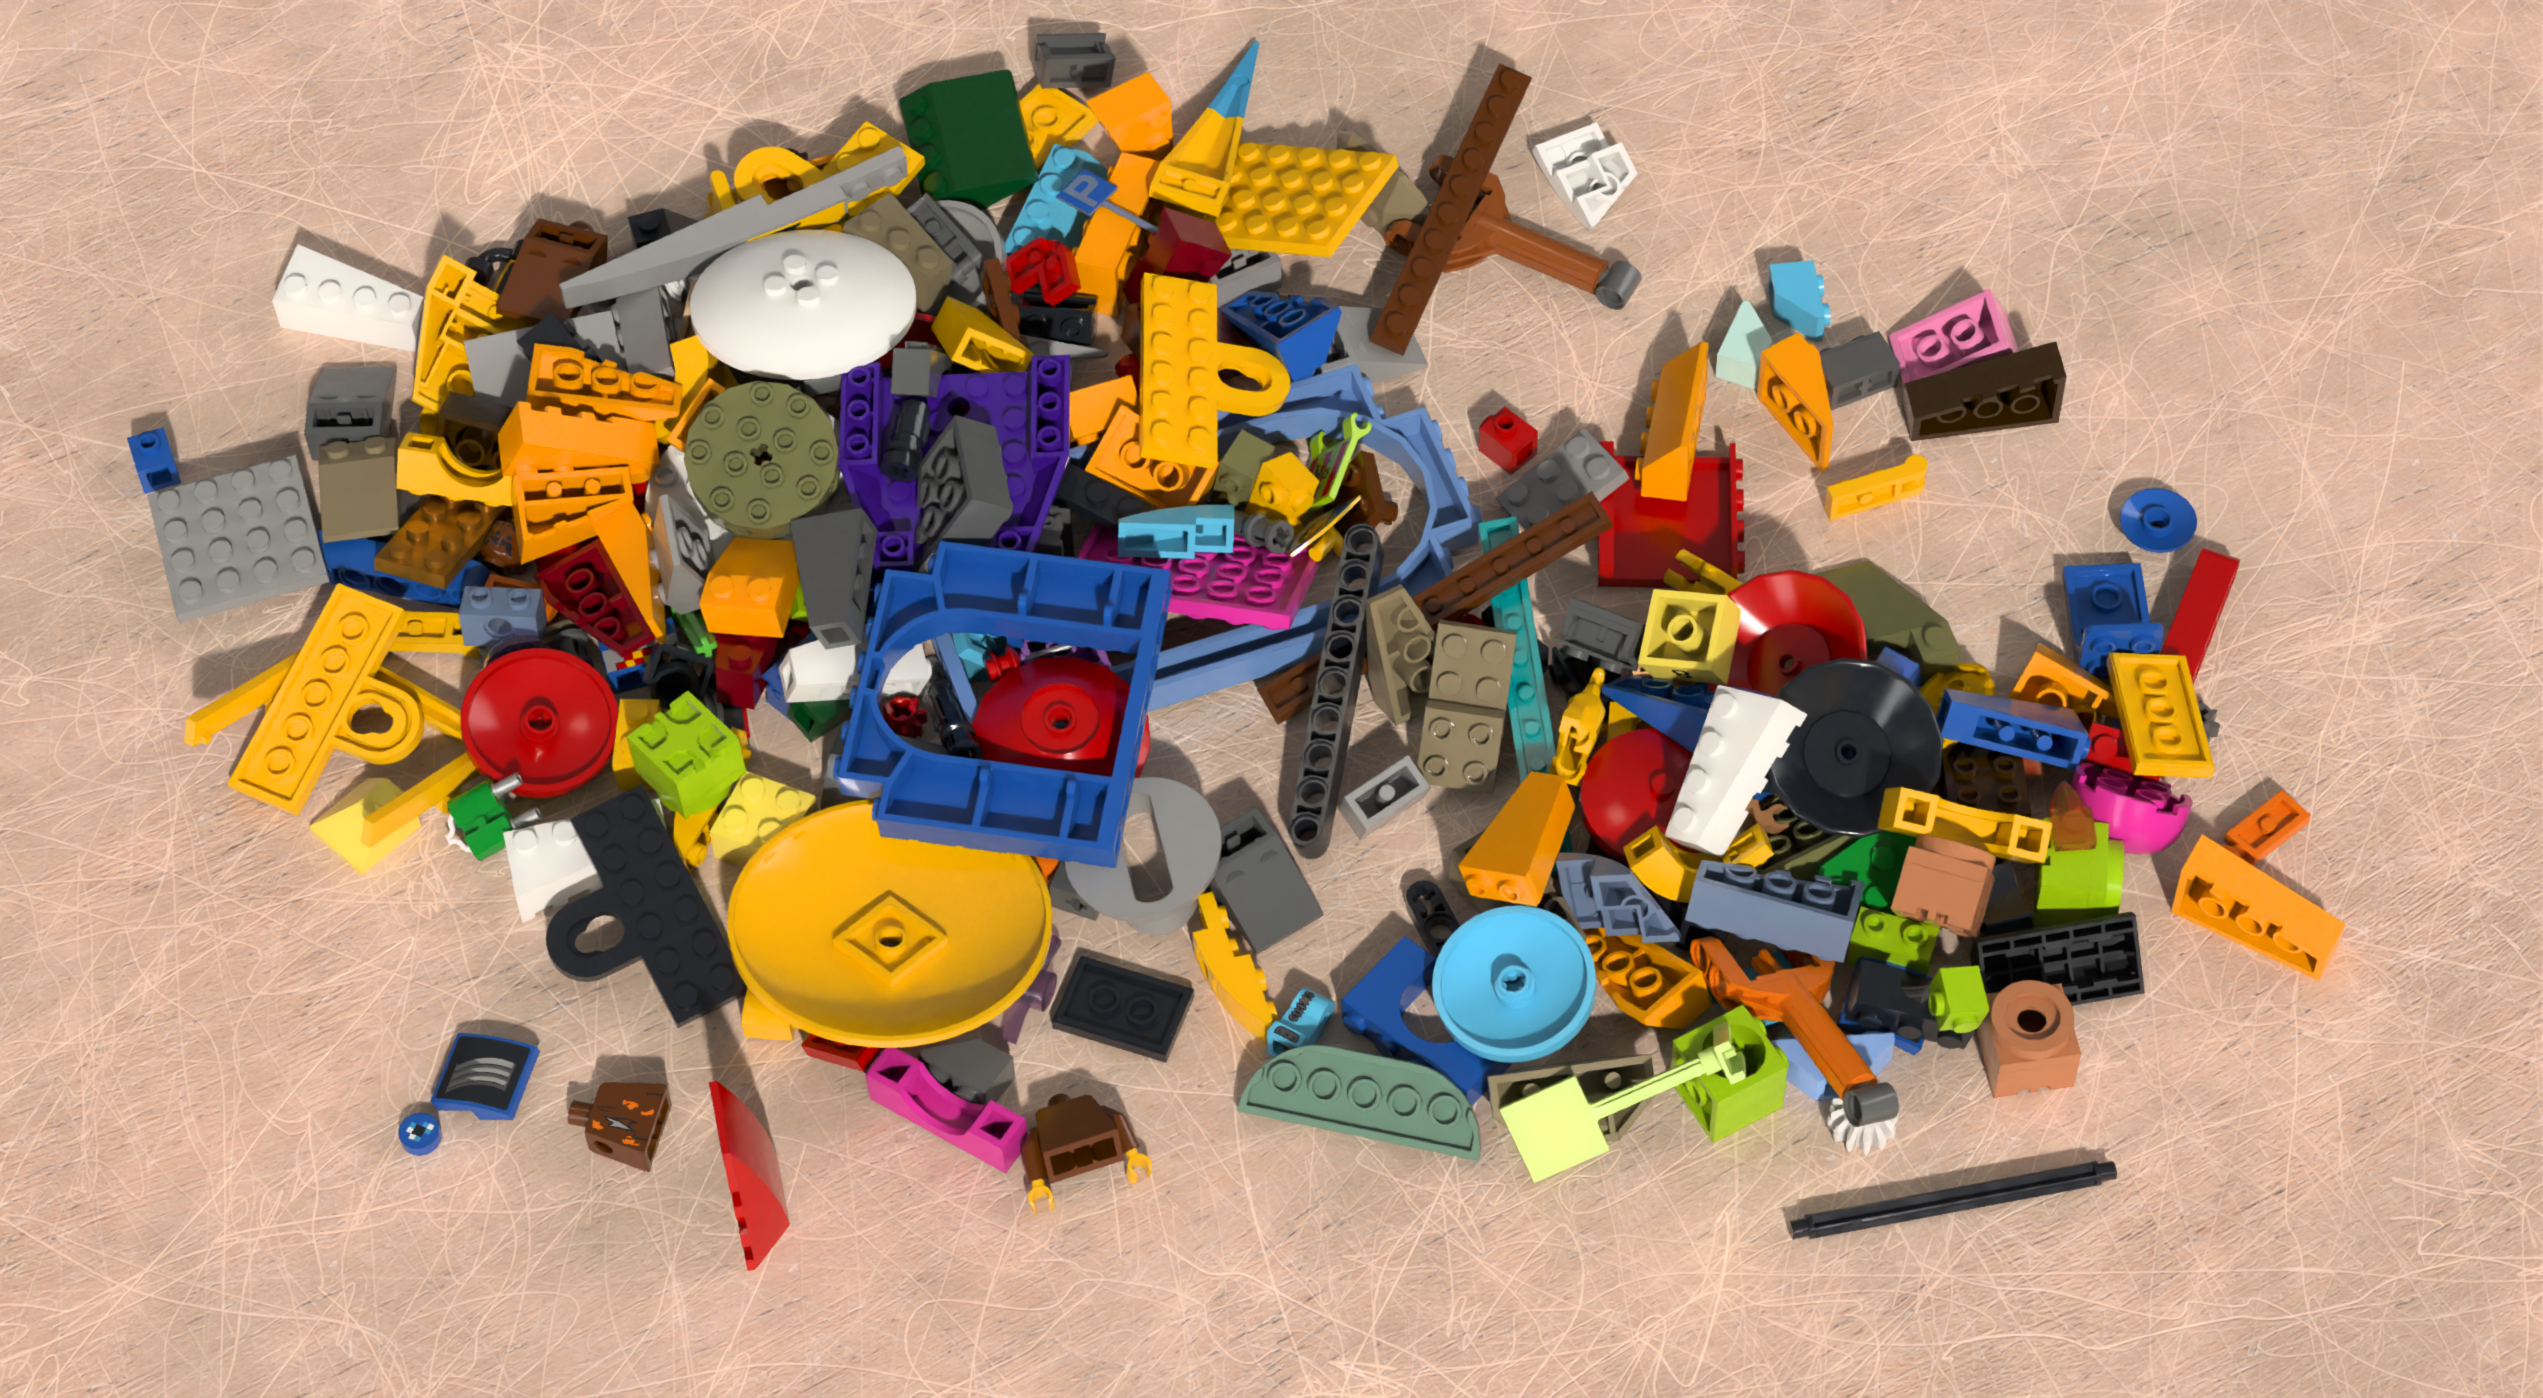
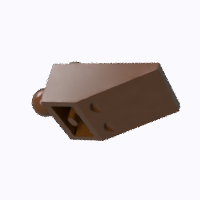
(545, 260)

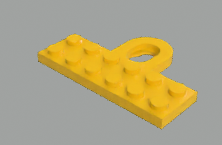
(784, 164)
(1181, 373)
(319, 700)

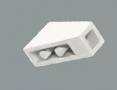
(829, 674)

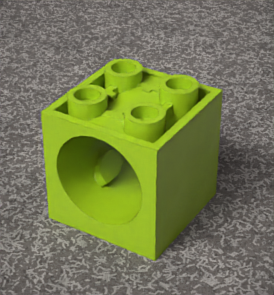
(1711, 1098)

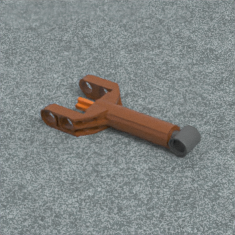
(1492, 231)

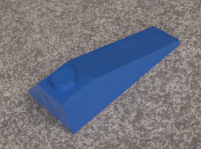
(1287, 329)
(1670, 709)

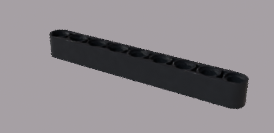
(1340, 706)

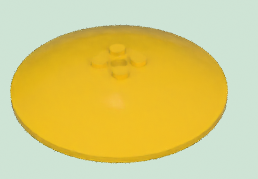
(832, 890)

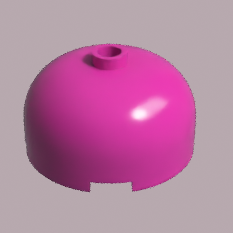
(2135, 807)

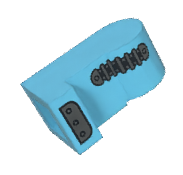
(1301, 1023)

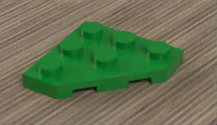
(1876, 862)

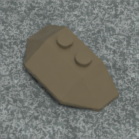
(1398, 197)
(1597, 1079)

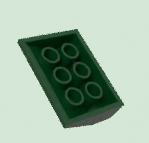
(970, 139)

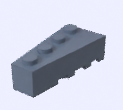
(1776, 908)

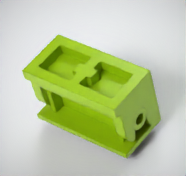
(1893, 940)

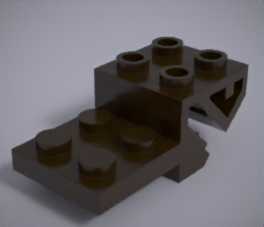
(1984, 780)

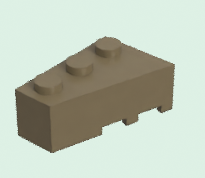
(897, 231)

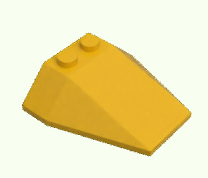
(452, 313)

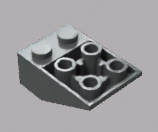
(350, 406)
(1260, 883)

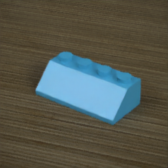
(1046, 215)

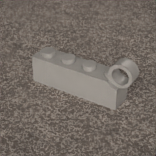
(644, 331)

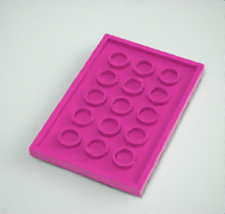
(1232, 587)

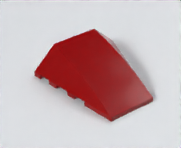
(751, 1175)

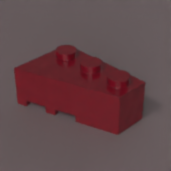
(1180, 249)
(740, 664)

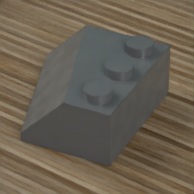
(961, 488)

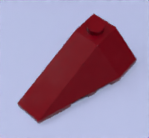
(596, 599)

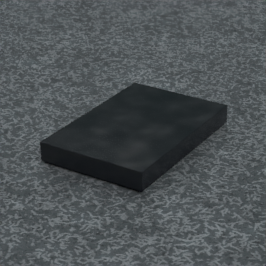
(1123, 1009)

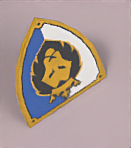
(1322, 526)

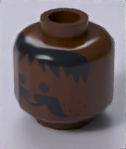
(501, 549)

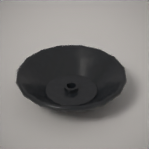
(1877, 718)

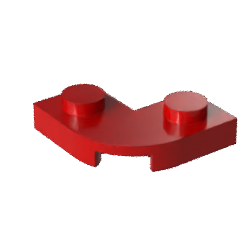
(1046, 263)

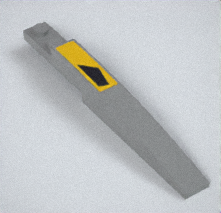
(700, 244)

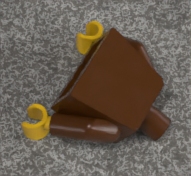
(1076, 1139)

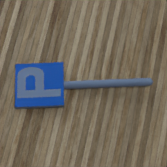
(1090, 192)

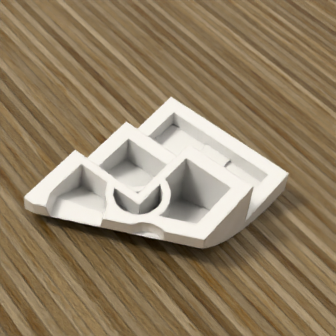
(1585, 171)

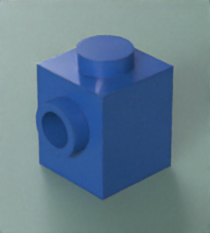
(154, 460)

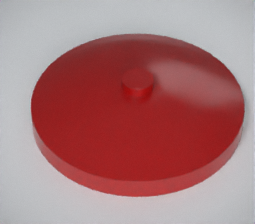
(539, 718)
(1632, 788)

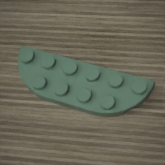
(1365, 1098)

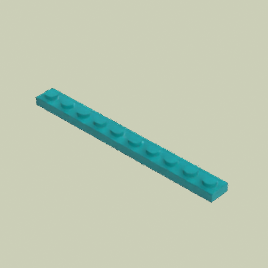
(1527, 689)

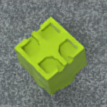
(687, 756)
(2079, 881)

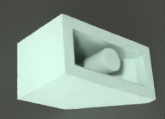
(1742, 347)

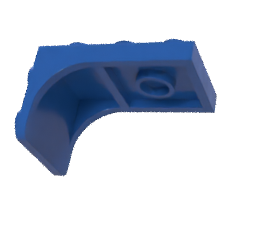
(2108, 614)

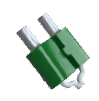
(485, 817)

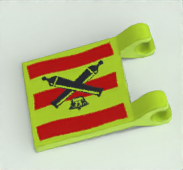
(1331, 462)

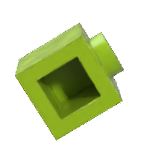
(1958, 999)

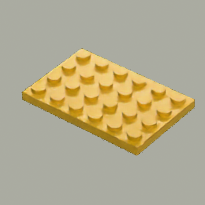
(1295, 197)

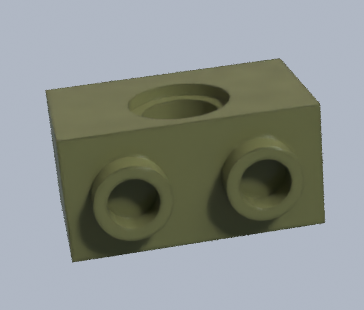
(1240, 470)

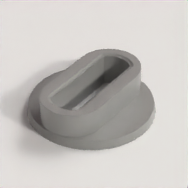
(1192, 853)

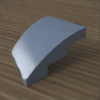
(1611, 898)

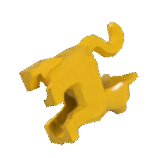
(1580, 731)

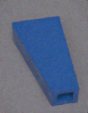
(2014, 727)

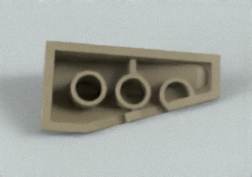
(1399, 654)

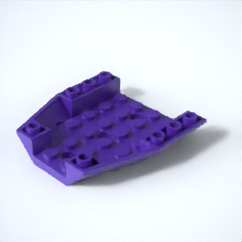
(1030, 426)

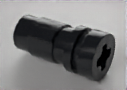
(908, 435)

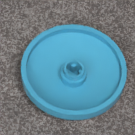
(1514, 984)

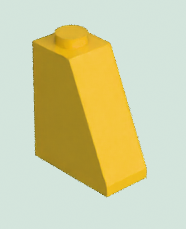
(977, 340)

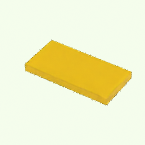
(2160, 715)

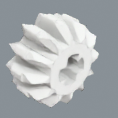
(1863, 1136)

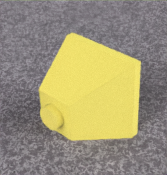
(343, 824)

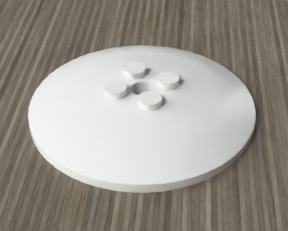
(847, 312)

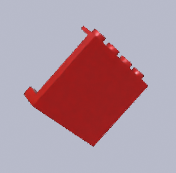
(1654, 530)

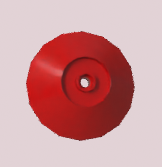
(1787, 619)
(1023, 706)

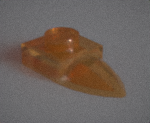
(2072, 820)

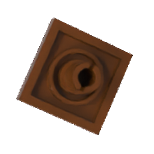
(1363, 481)

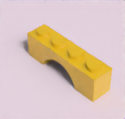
(431, 468)
(1993, 832)

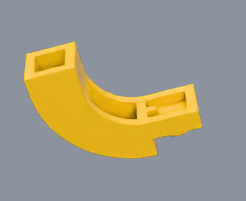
(692, 370)
(1673, 871)

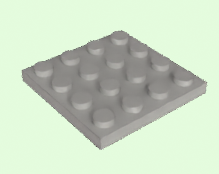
(237, 538)

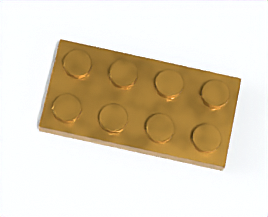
(438, 540)

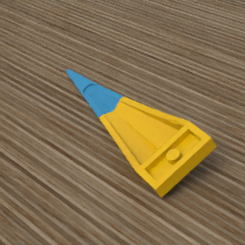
(1203, 162)

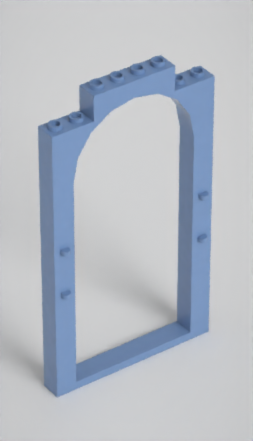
(1252, 650)

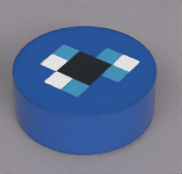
(419, 1134)

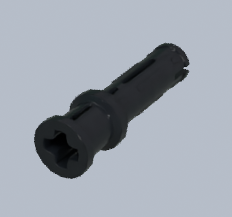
(956, 732)

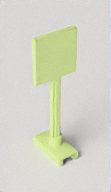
(1561, 1128)

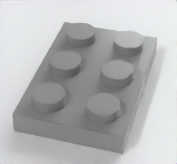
(1561, 479)

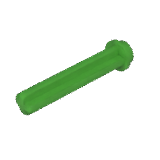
(696, 631)

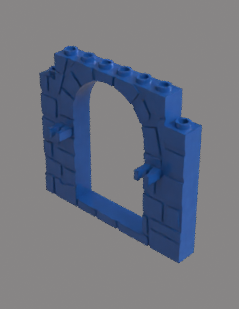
(990, 801)

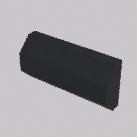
(2089, 957)

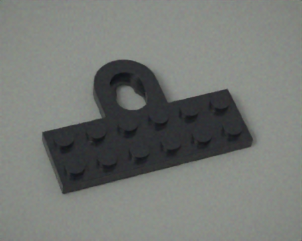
(656, 904)

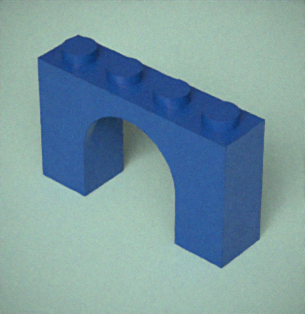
(1376, 1012)

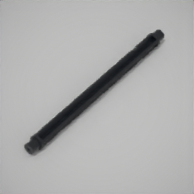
(1952, 1200)

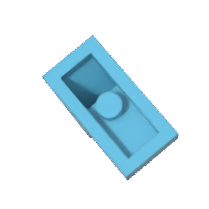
(974, 650)

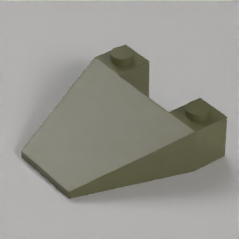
(1897, 619)

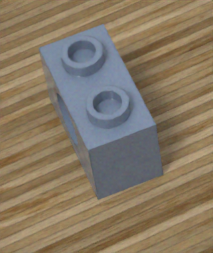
(499, 613)

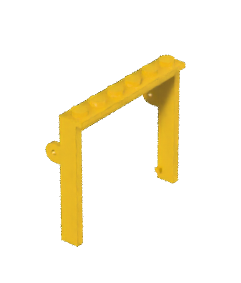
(437, 713)

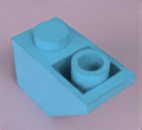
(1796, 297)

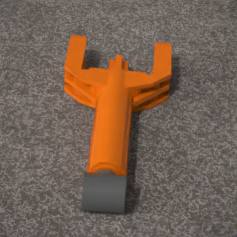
(1796, 1000)

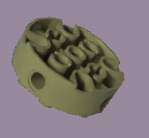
(757, 423)

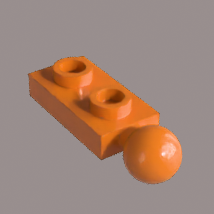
(2266, 828)

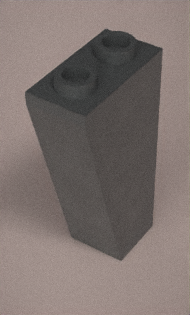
(835, 573)

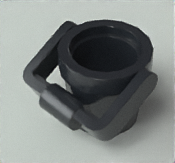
(672, 674)

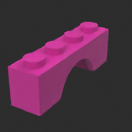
(912, 1092)

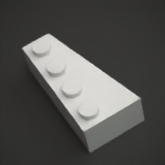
(550, 865)

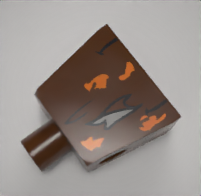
(624, 1121)

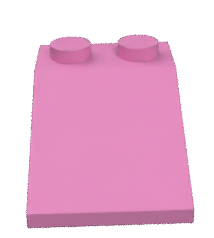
(1954, 338)

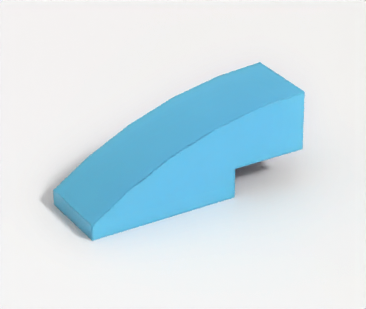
(1177, 532)

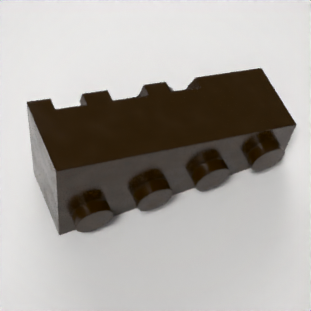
(1987, 395)

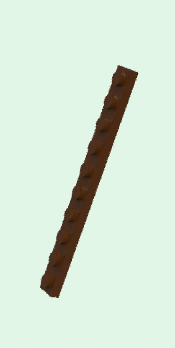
(1450, 210)
(1462, 590)

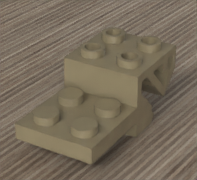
(1466, 706)

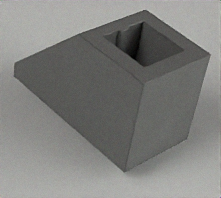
(970, 1069)

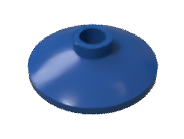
(2158, 509)

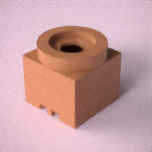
(1945, 885)
(2029, 1039)

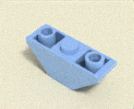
(1872, 1046)

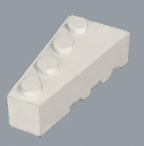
(346, 303)
(1729, 767)

